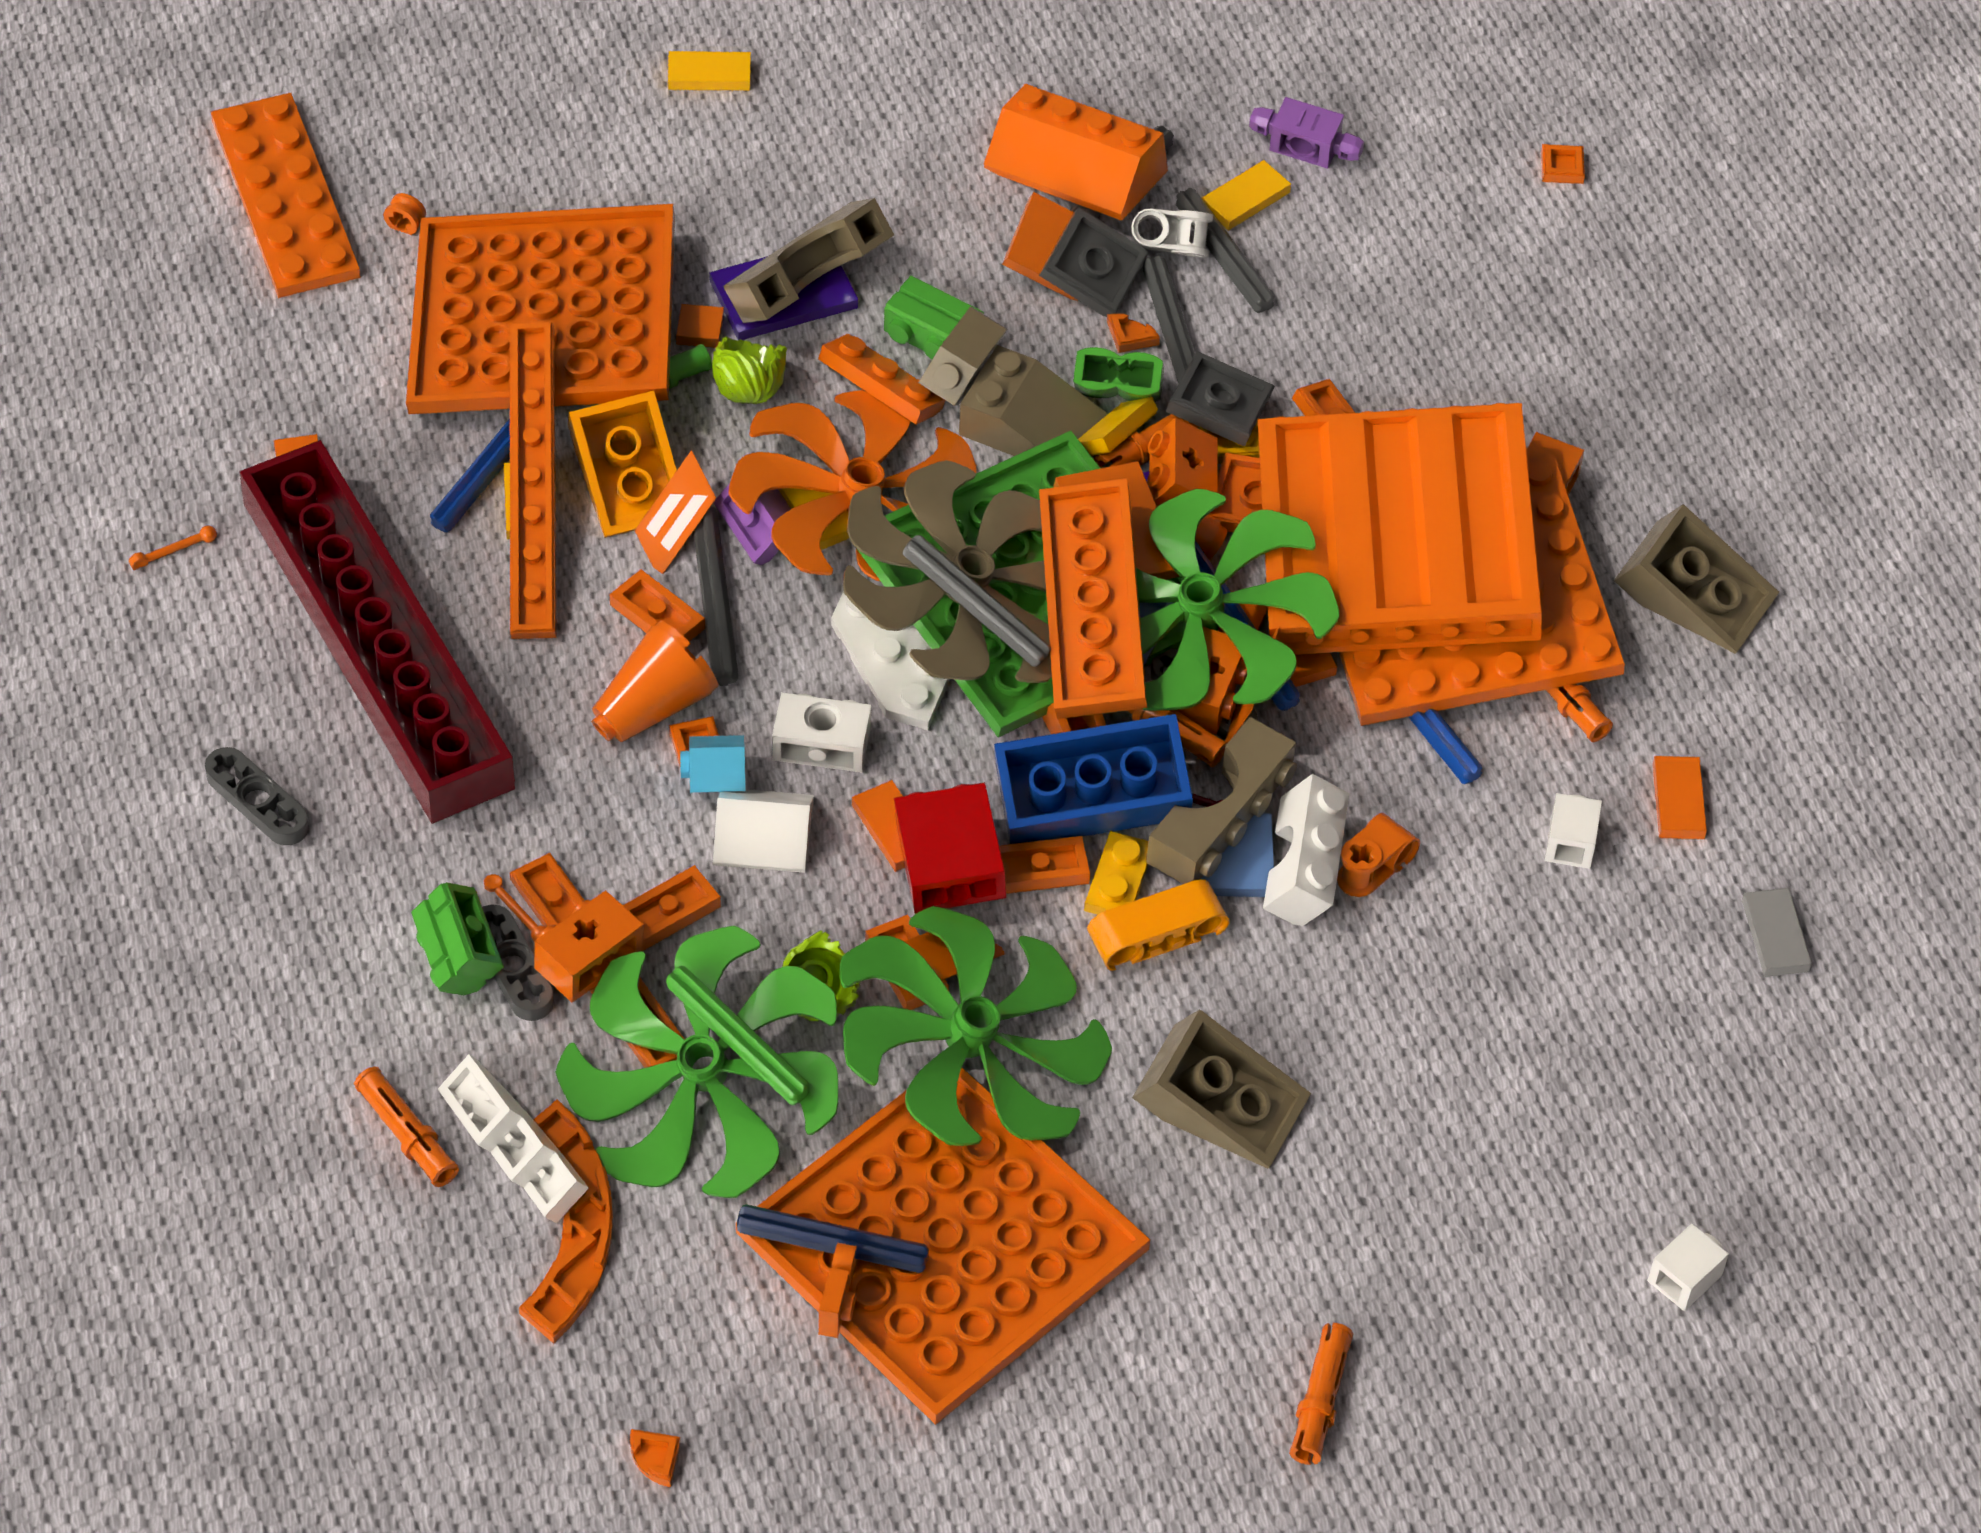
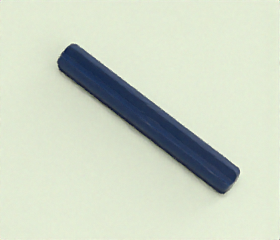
(825, 1235)

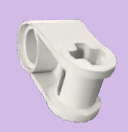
(1175, 231)

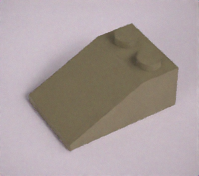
(1022, 405)
(1697, 580)
(1221, 1090)

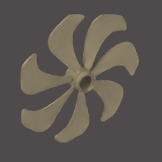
(896, 608)

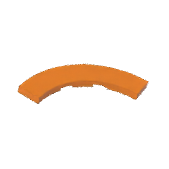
(584, 1234)

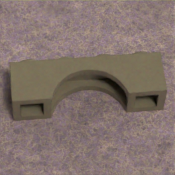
(830, 243)
(1193, 839)

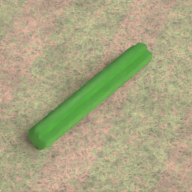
(737, 1035)

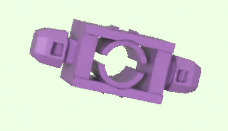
(1306, 133)

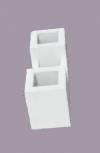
(1306, 879)

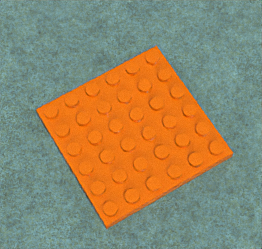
(587, 269)
(1573, 646)
(1006, 1233)

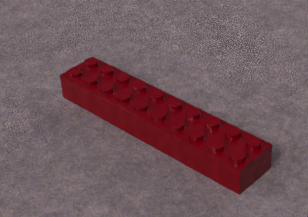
(377, 632)

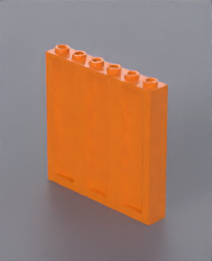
(1411, 523)

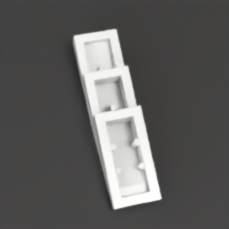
(512, 1138)

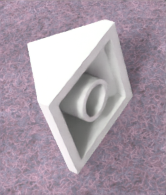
(763, 830)

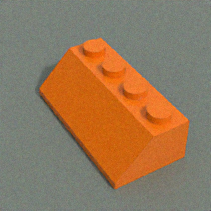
(1076, 152)

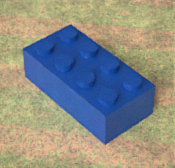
(1092, 779)

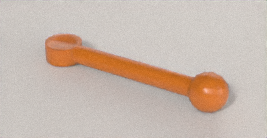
(139, 559)
(493, 883)

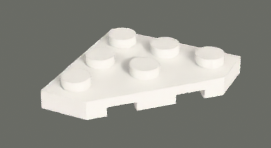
(884, 663)

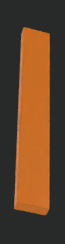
(532, 481)

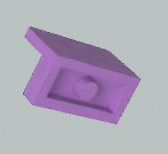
(755, 528)

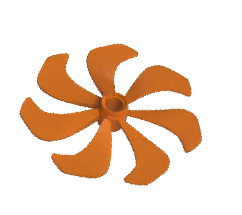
(801, 528)

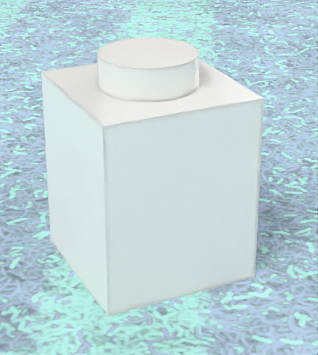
(1573, 830)
(1688, 1266)

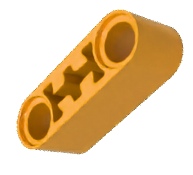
(1157, 923)

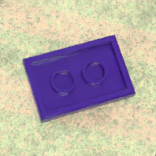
(819, 299)

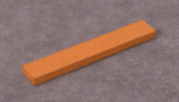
(553, 900)

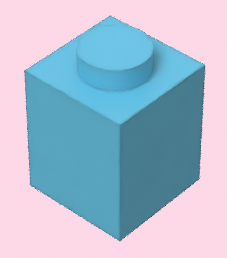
(714, 763)

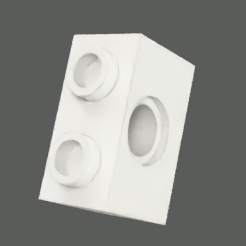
(821, 732)

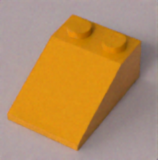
(622, 458)

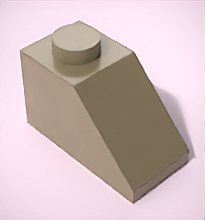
(962, 356)

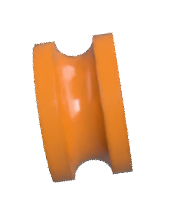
(404, 213)

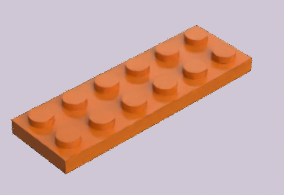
(285, 195)
(1092, 599)

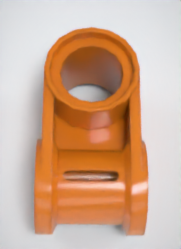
(1375, 855)

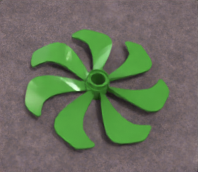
(1201, 601)
(622, 1013)
(968, 1027)

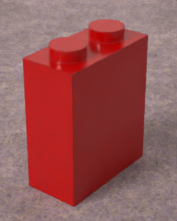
(950, 847)

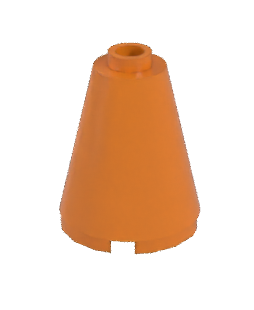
(652, 685)

